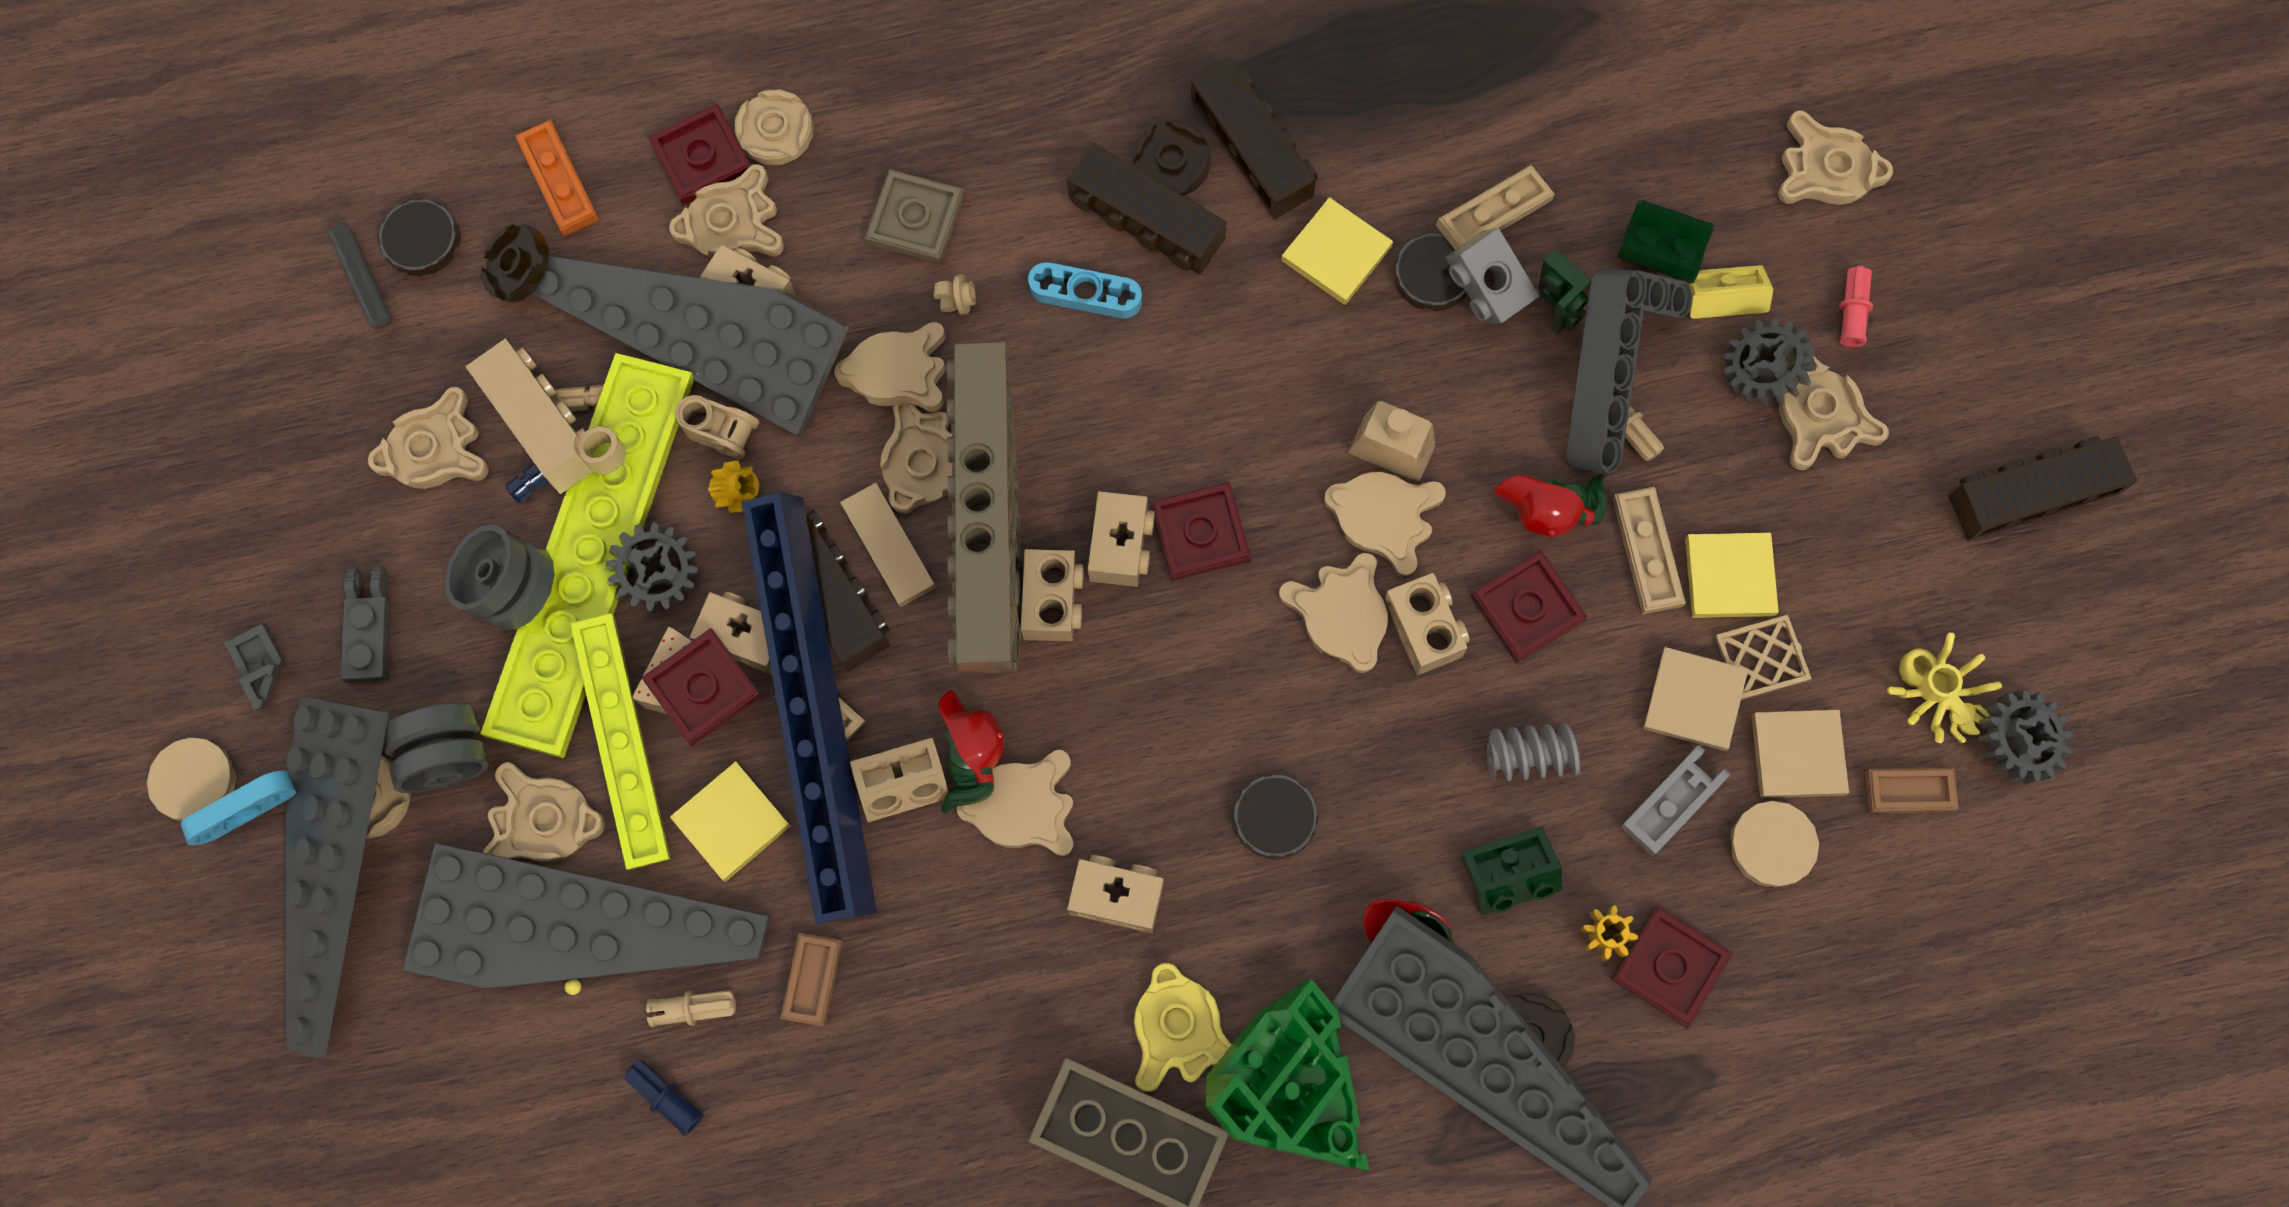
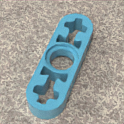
(1055, 296)
(238, 808)

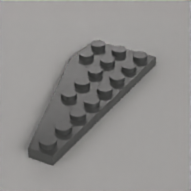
(731, 335)
(327, 823)
(528, 923)
(1461, 1034)

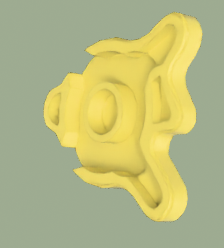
(1176, 1028)

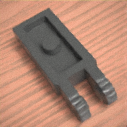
(365, 627)

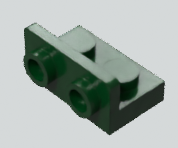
(1665, 241)
(1564, 290)
(1513, 871)

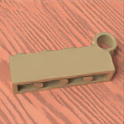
(538, 422)

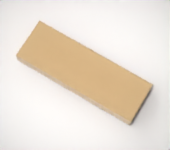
(1496, 207)
(888, 545)
(1648, 550)

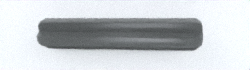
(359, 276)

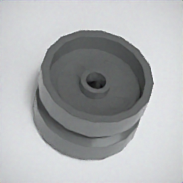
(499, 577)
(434, 748)

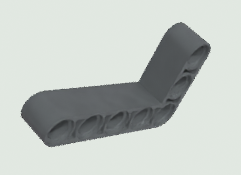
(1609, 360)

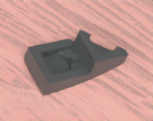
(257, 662)

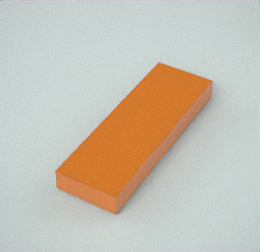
(557, 178)

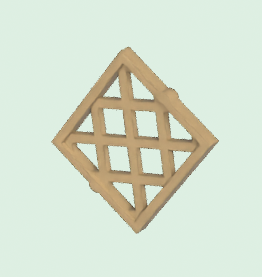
(1794, 648)

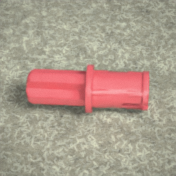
(1856, 307)

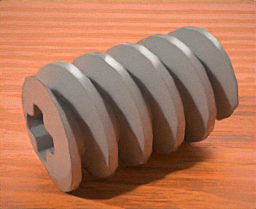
(1532, 751)

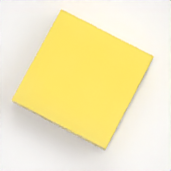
(1337, 251)
(1731, 575)
(730, 821)

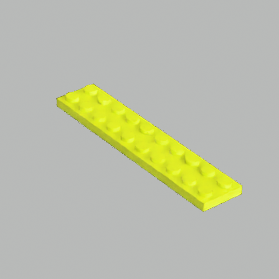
(542, 677)

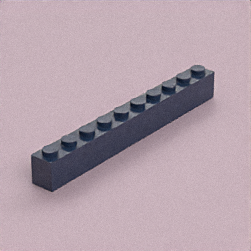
(809, 708)

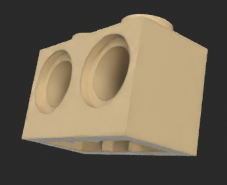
(1041, 595)
(1415, 626)
(899, 779)

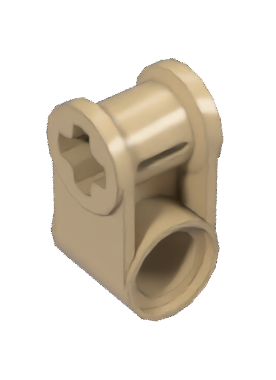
(723, 428)

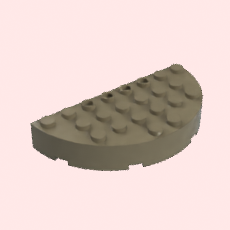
(985, 513)

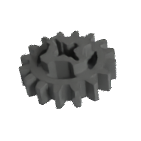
(1773, 379)
(668, 577)
(2025, 737)

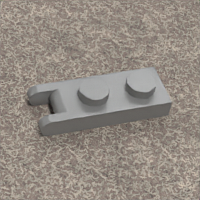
(1672, 803)

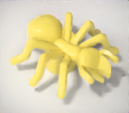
(1942, 685)

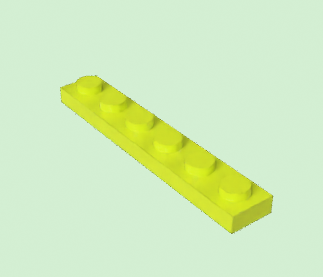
(620, 741)

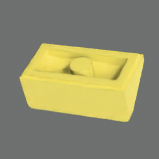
(1730, 292)

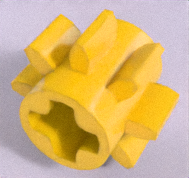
(733, 486)
(1619, 939)

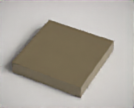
(914, 216)

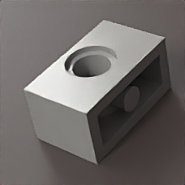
(1511, 285)

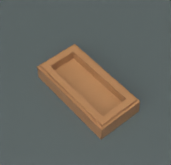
(1911, 790)
(811, 980)

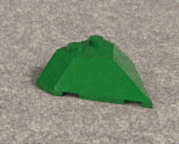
(1289, 1083)

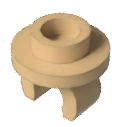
(955, 295)

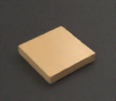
(1695, 699)
(1800, 754)

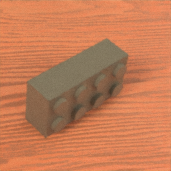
(1128, 1136)

